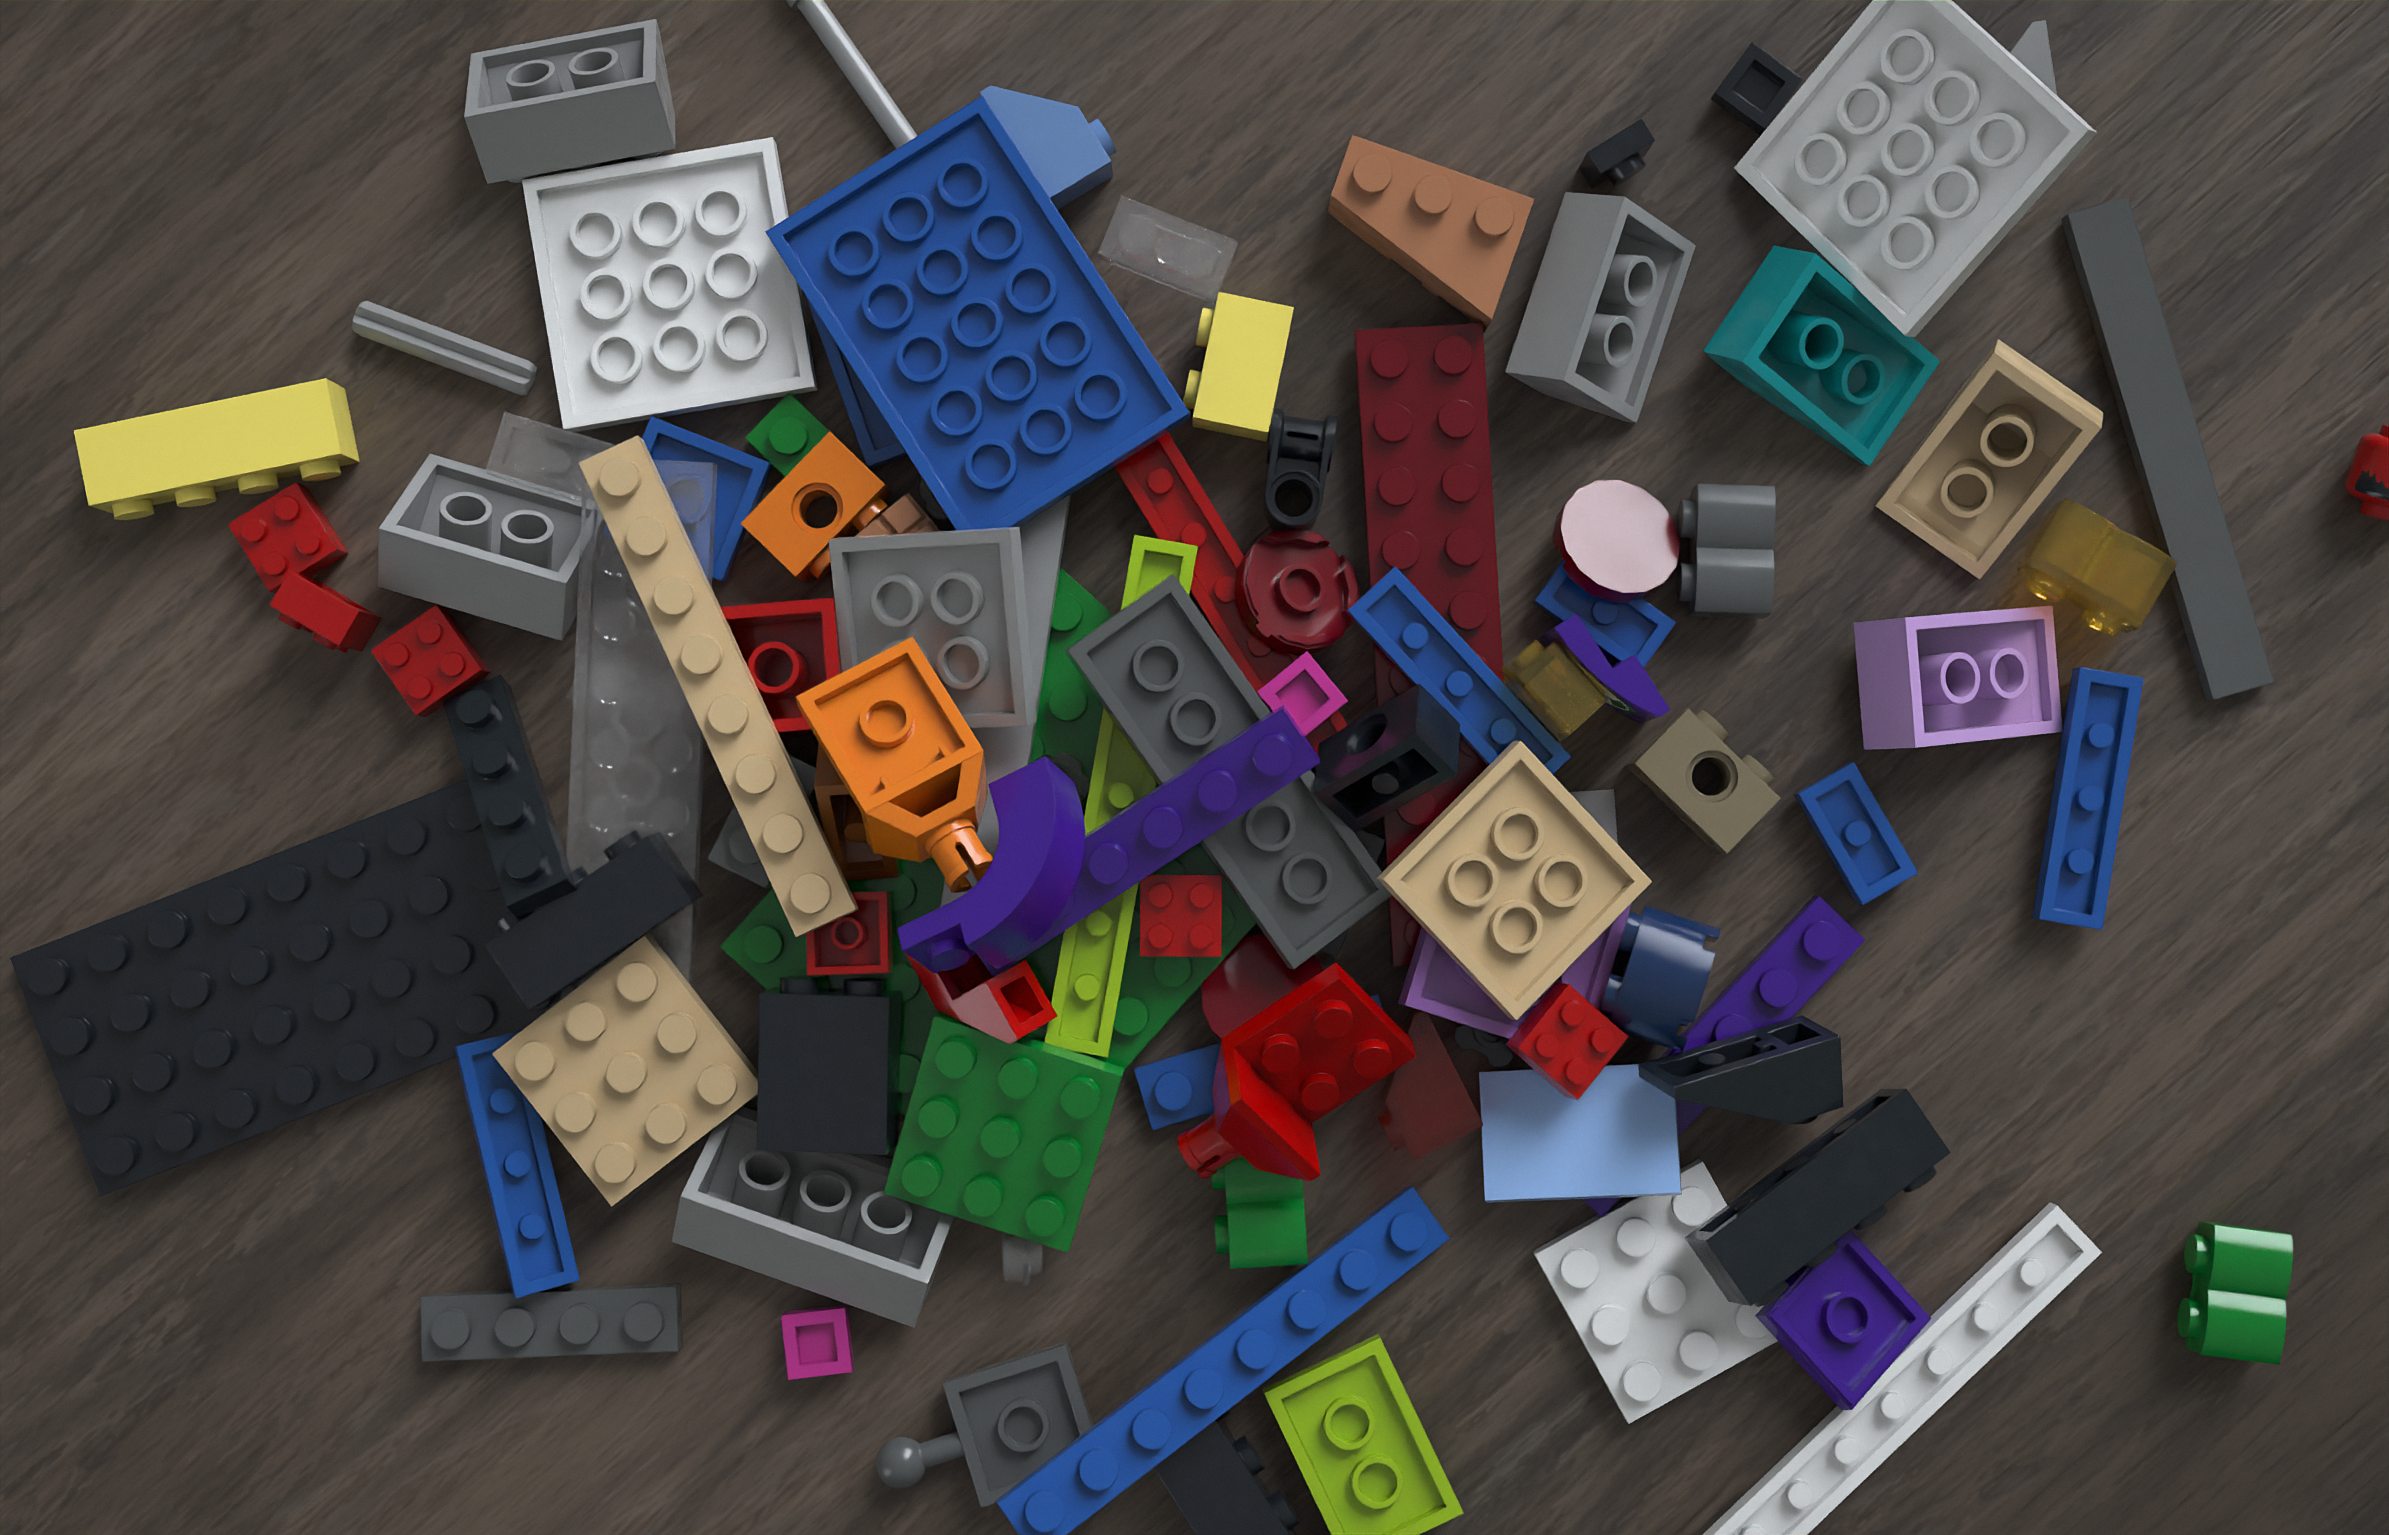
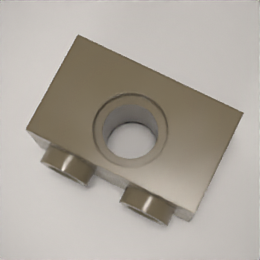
(1667, 769)

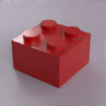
(787, 653)

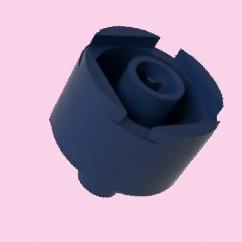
(1661, 976)

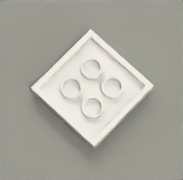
(1648, 1300)

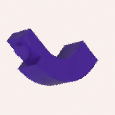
(1025, 884)

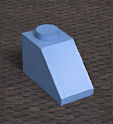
(1055, 142)

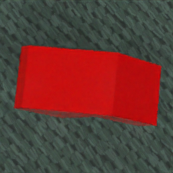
(997, 1005)

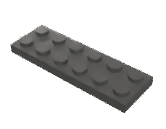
(1182, 698)

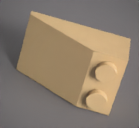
(1990, 459)

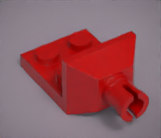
(1291, 1071)

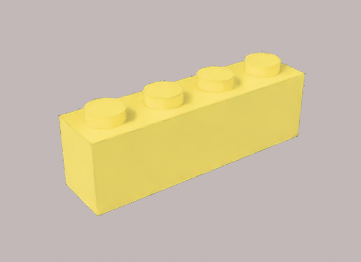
(217, 448)

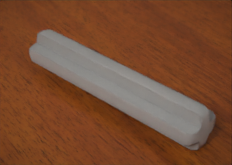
(444, 348)

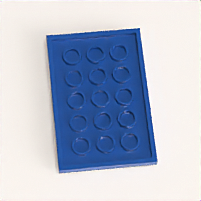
(978, 323)

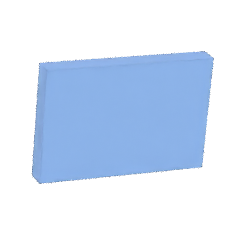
(1554, 1147)

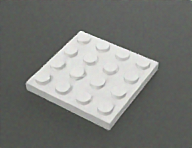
(1913, 154)
(668, 285)

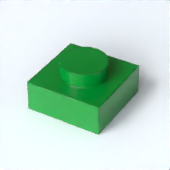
(787, 434)

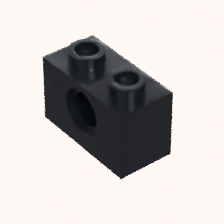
(1387, 758)

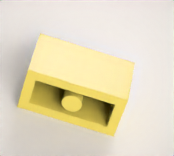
(1240, 366)

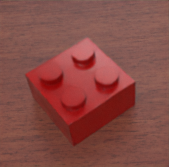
(287, 536)
(318, 608)
(430, 660)
(1181, 915)
(855, 942)
(1567, 1040)

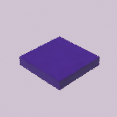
(1844, 1320)

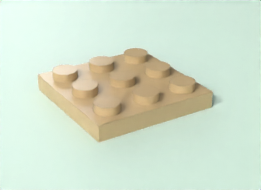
(1514, 880)
(629, 1069)

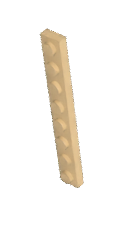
(718, 686)

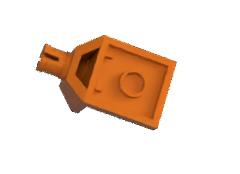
(905, 760)

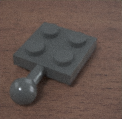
(1005, 1420)

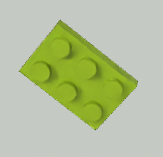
(1362, 1445)

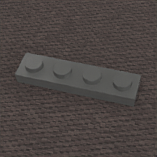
(551, 1322)

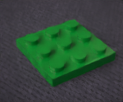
(1003, 1132)

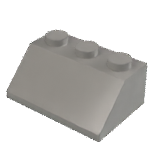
(570, 102)
(1601, 305)
(484, 547)

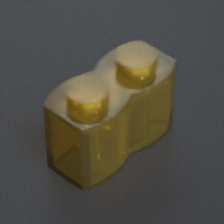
(2095, 568)
(1553, 688)

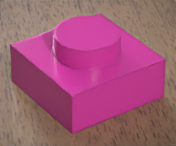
(1304, 692)
(817, 1342)

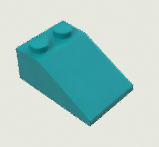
(1821, 353)

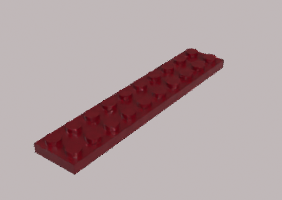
(1430, 519)

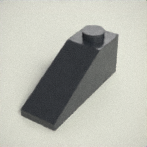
(1770, 1073)

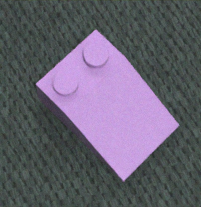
(1957, 677)

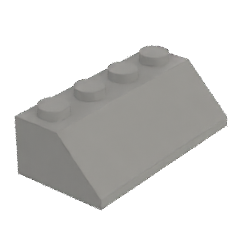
(811, 1221)

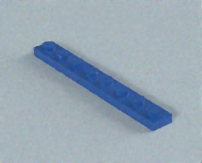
(1223, 1369)

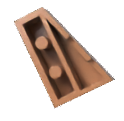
(1433, 223)

